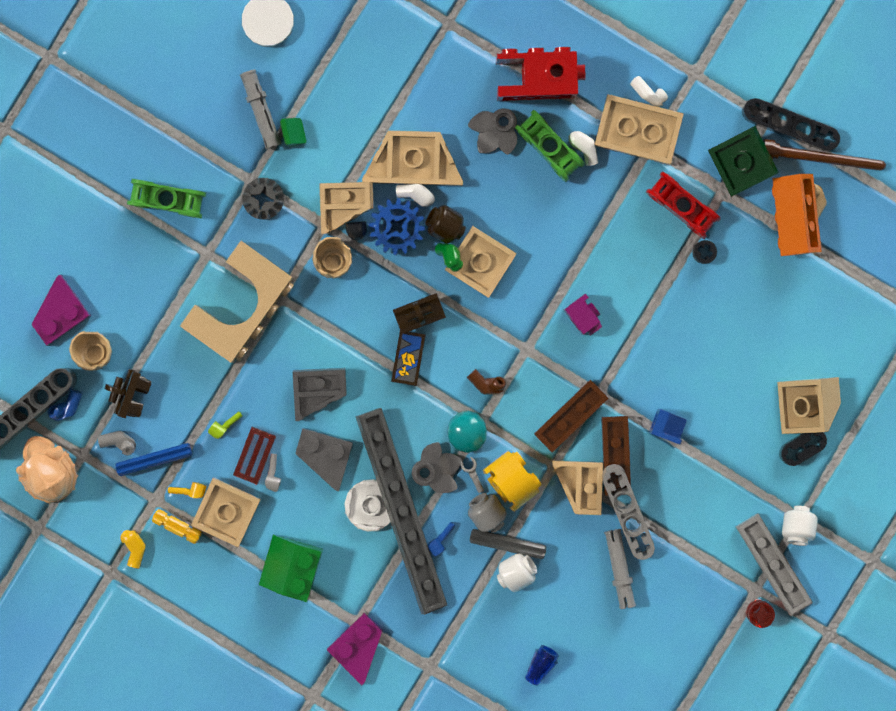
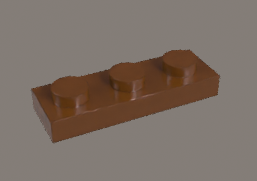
(571, 416)
(616, 446)

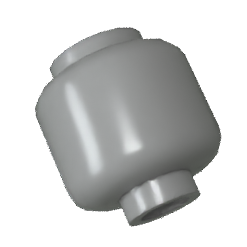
(487, 513)

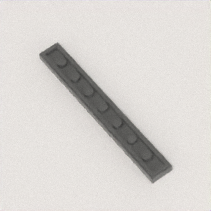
(401, 511)

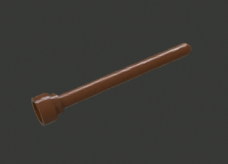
(776, 151)

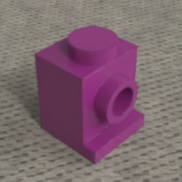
(584, 315)

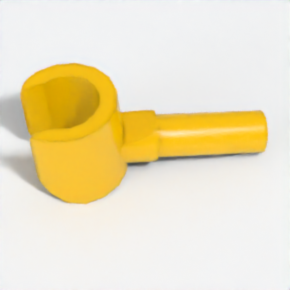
(196, 491)

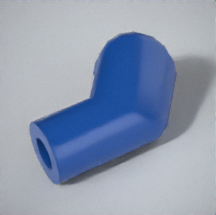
(65, 409)

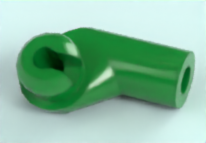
(450, 255)

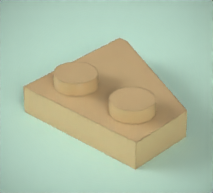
(343, 203)
(581, 485)

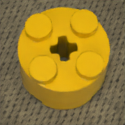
(512, 480)

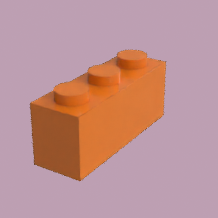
(796, 214)

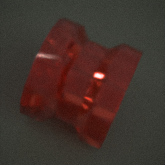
(761, 618)

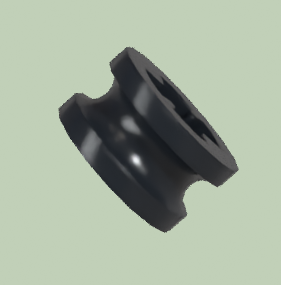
(712, 249)

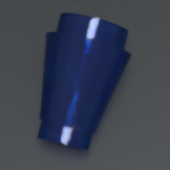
(541, 664)

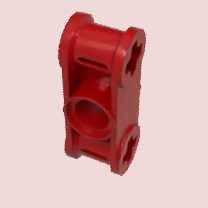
(672, 194)

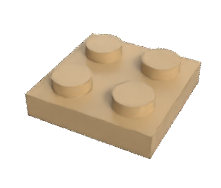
(483, 261)
(225, 512)

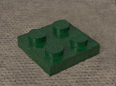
(743, 161)

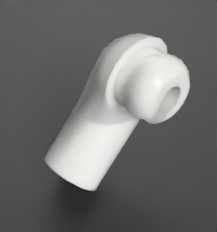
(647, 93)
(417, 192)

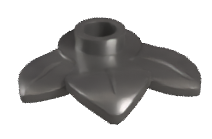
(492, 134)
(440, 467)

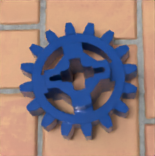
(389, 218)

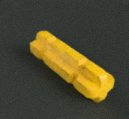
(176, 526)

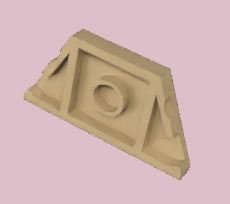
(413, 159)

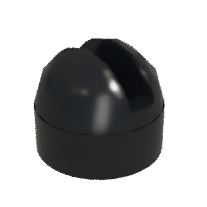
(356, 230)

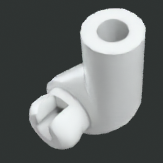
(585, 145)

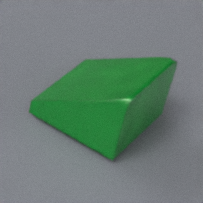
(293, 131)

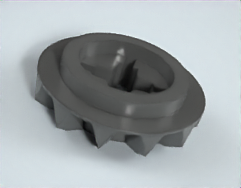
(269, 208)

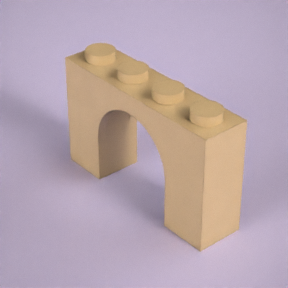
(231, 339)

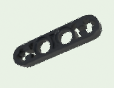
(792, 121)

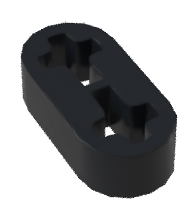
(806, 452)

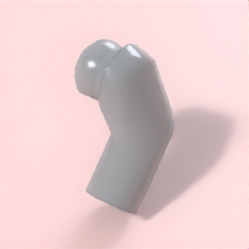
(120, 440)

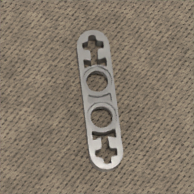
(628, 512)

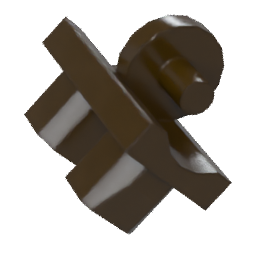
(419, 313)
(125, 405)

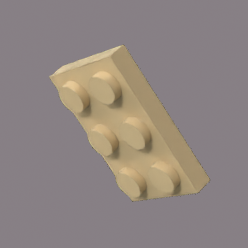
(638, 129)

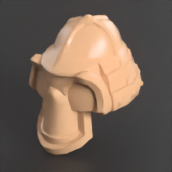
(46, 470)

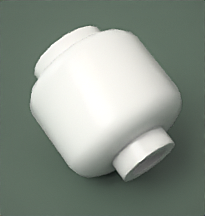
(799, 526)
(517, 572)

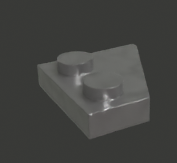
(317, 389)
(324, 455)

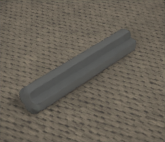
(508, 544)

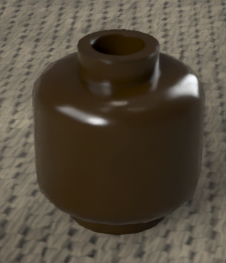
(445, 224)

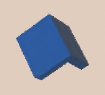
(668, 426)

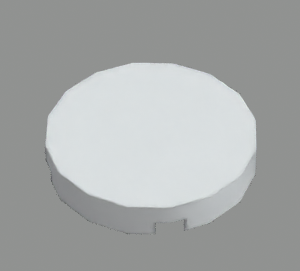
(267, 21)
(366, 506)

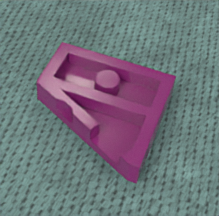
(59, 312)
(357, 647)

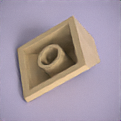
(808, 404)

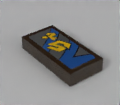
(408, 358)

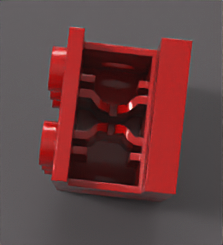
(543, 74)

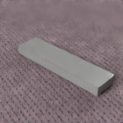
(774, 564)

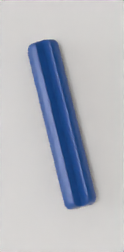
(153, 459)

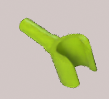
(218, 430)

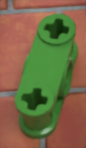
(538, 135)
(151, 198)

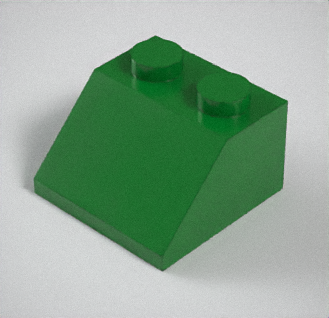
(290, 568)

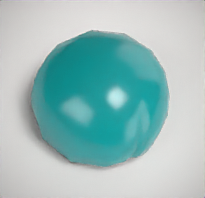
(467, 431)

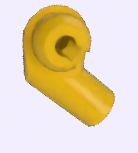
(135, 546)

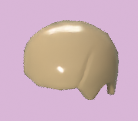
(332, 257)
(90, 350)

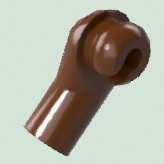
(487, 385)

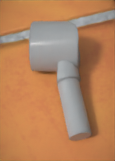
(473, 474)
(272, 482)

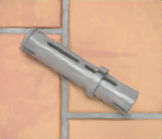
(263, 117)
(620, 569)

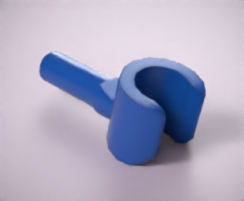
(435, 545)

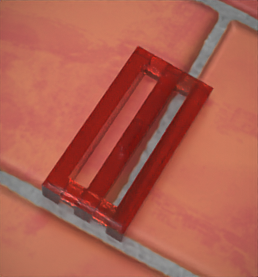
(263, 434)

